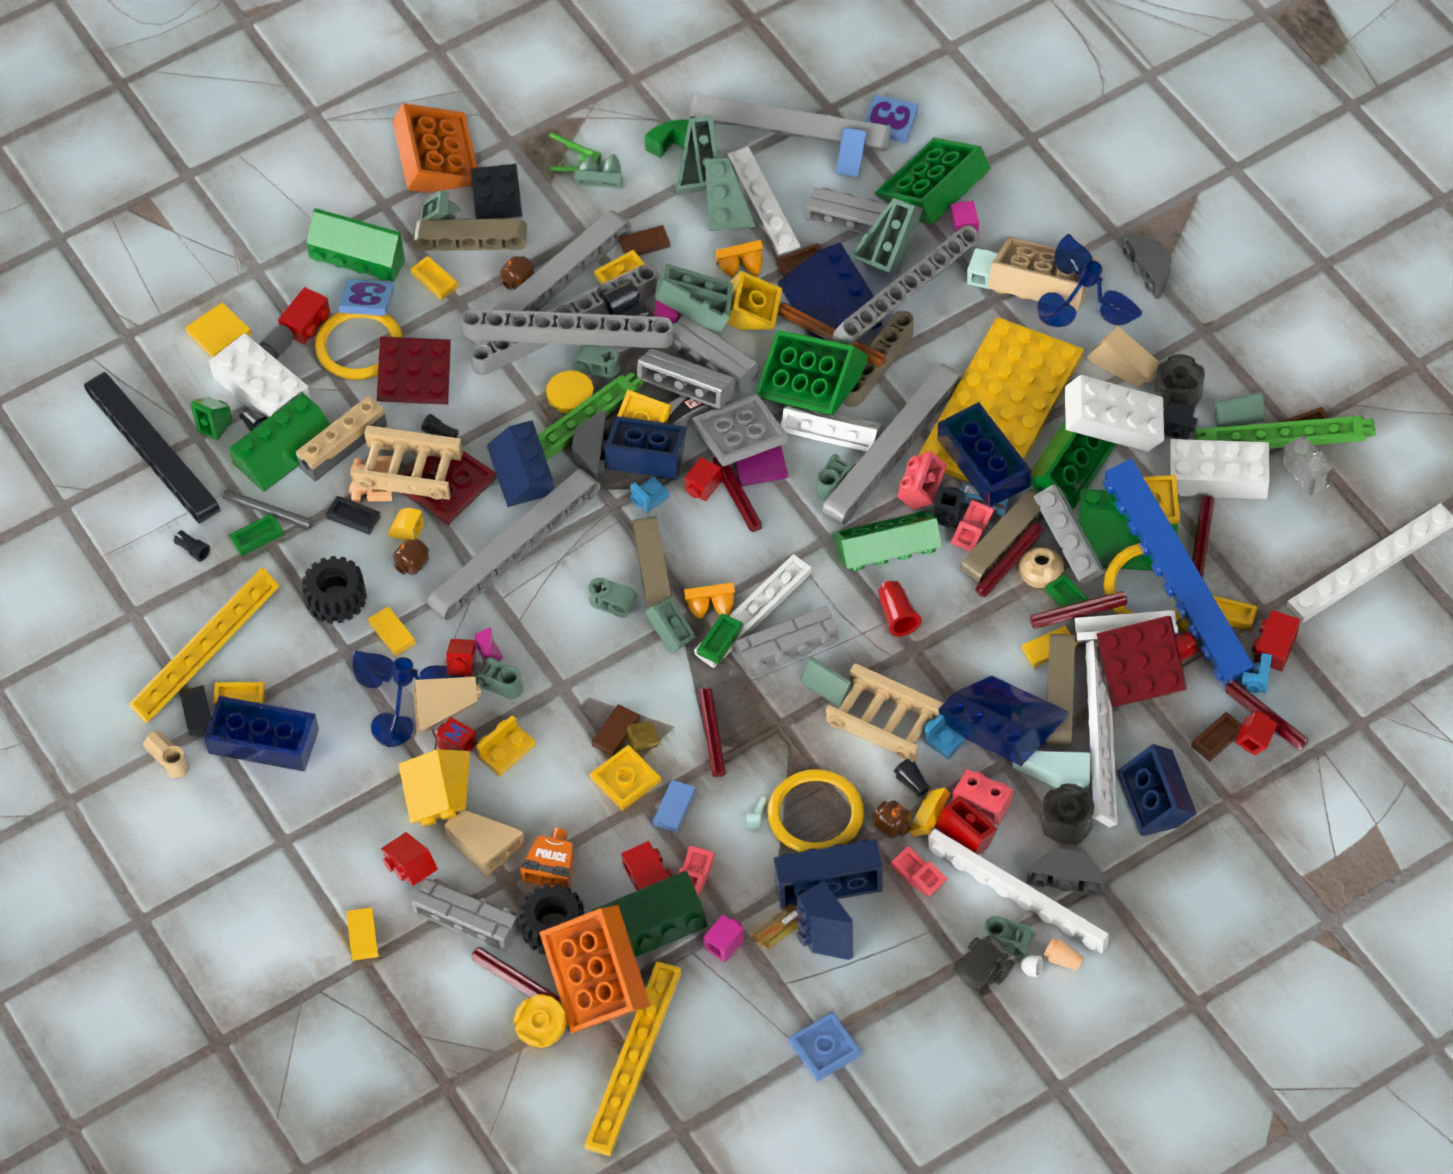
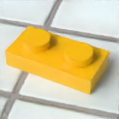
(618, 267)

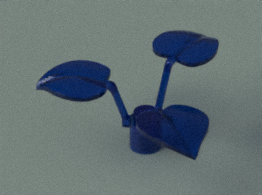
(1071, 258)
(371, 671)

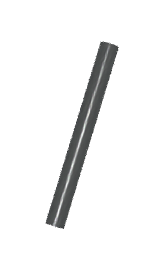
(267, 508)

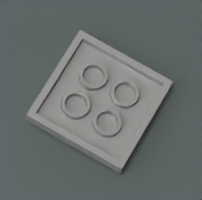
(740, 430)

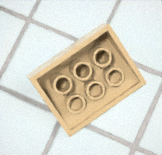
(1030, 273)

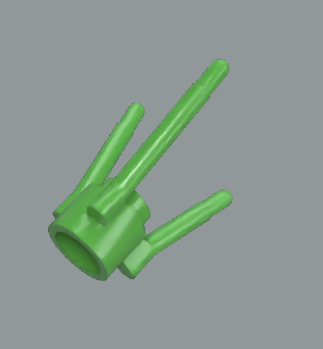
(585, 152)

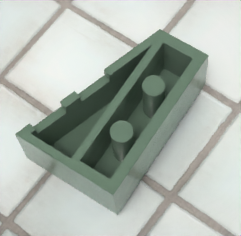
(698, 146)
(724, 197)
(889, 237)
(696, 296)

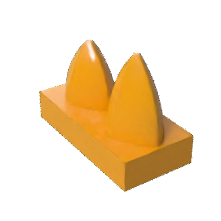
(749, 252)
(721, 596)

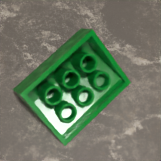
(936, 177)
(810, 372)
(1109, 530)

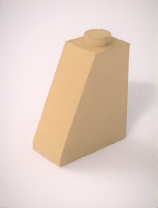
(1124, 358)
(442, 698)
(483, 840)

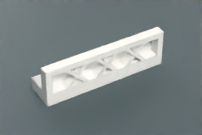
(834, 429)
(1088, 626)

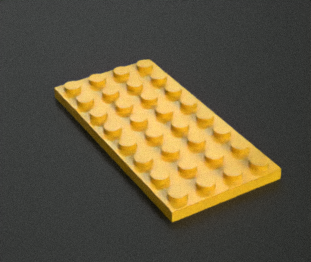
(1016, 381)

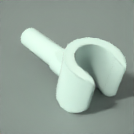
(754, 819)

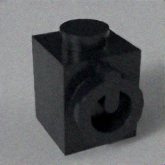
(1179, 420)
(949, 506)

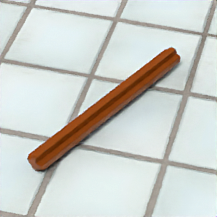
(826, 331)

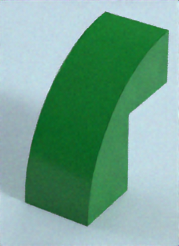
(664, 135)

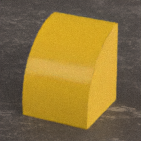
(407, 524)

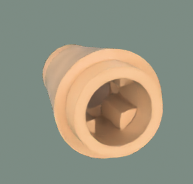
(1063, 954)

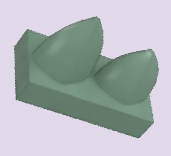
(609, 176)
(438, 207)

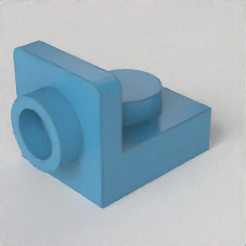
(648, 494)
(1258, 681)
(942, 737)

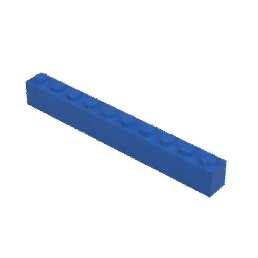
(1178, 572)

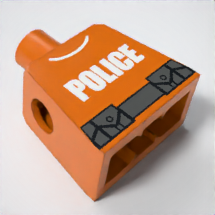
(549, 860)

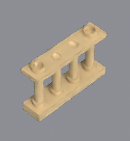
(408, 442)
(884, 690)

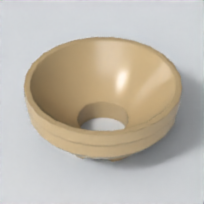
(1040, 575)

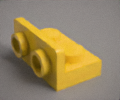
(504, 746)

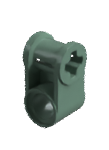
(595, 360)
(832, 475)
(613, 598)
(495, 677)
(1010, 934)

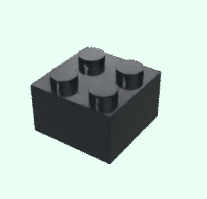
(496, 192)

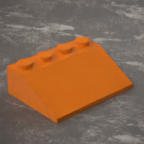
(434, 148)
(594, 968)

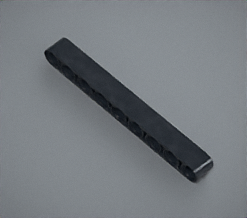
(152, 447)

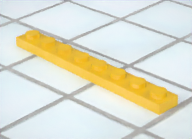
(204, 645)
(633, 1060)

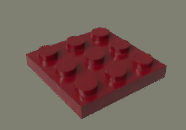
(413, 370)
(466, 482)
(1141, 661)

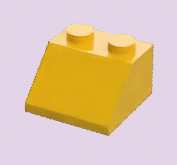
(753, 303)

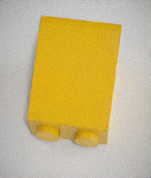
(435, 785)

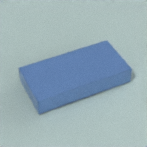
(851, 152)
(674, 806)

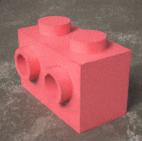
(921, 480)
(985, 795)

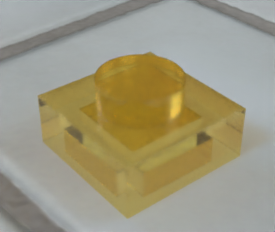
(642, 736)

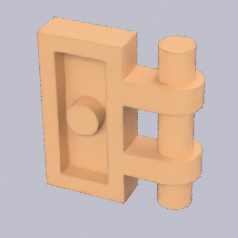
(373, 495)

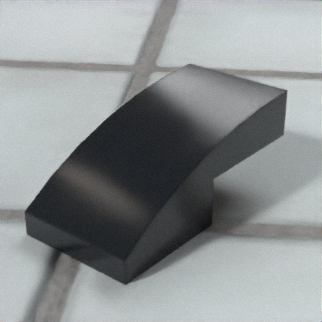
(195, 709)

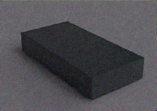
(353, 515)

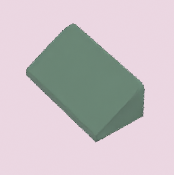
(1240, 410)
(670, 624)
(826, 682)

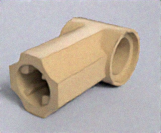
(166, 754)

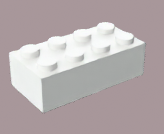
(256, 377)
(1114, 413)
(1220, 468)

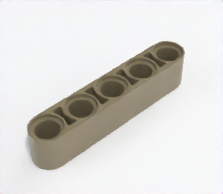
(469, 234)
(890, 342)
(1002, 537)
(651, 560)
(1061, 684)

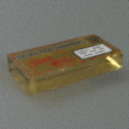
(776, 928)

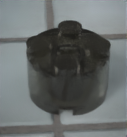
(1180, 380)
(1067, 814)
(984, 964)

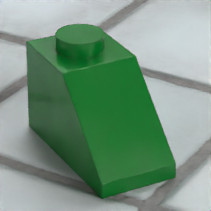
(211, 416)

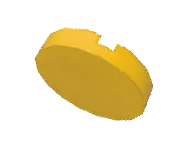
(568, 390)
(540, 1021)

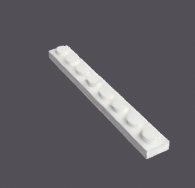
(1371, 563)
(1101, 738)
(1023, 894)

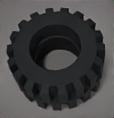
(329, 574)
(545, 902)

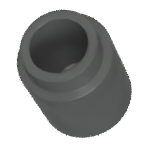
(277, 341)

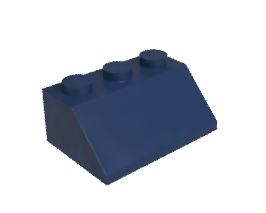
(645, 447)
(520, 464)
(1156, 791)
(824, 923)

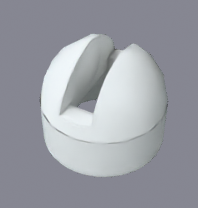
(1032, 965)

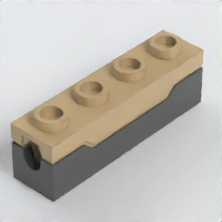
(340, 438)

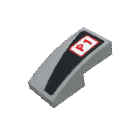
(684, 409)

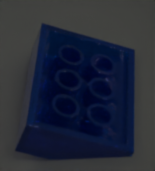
(827, 287)
(1002, 718)

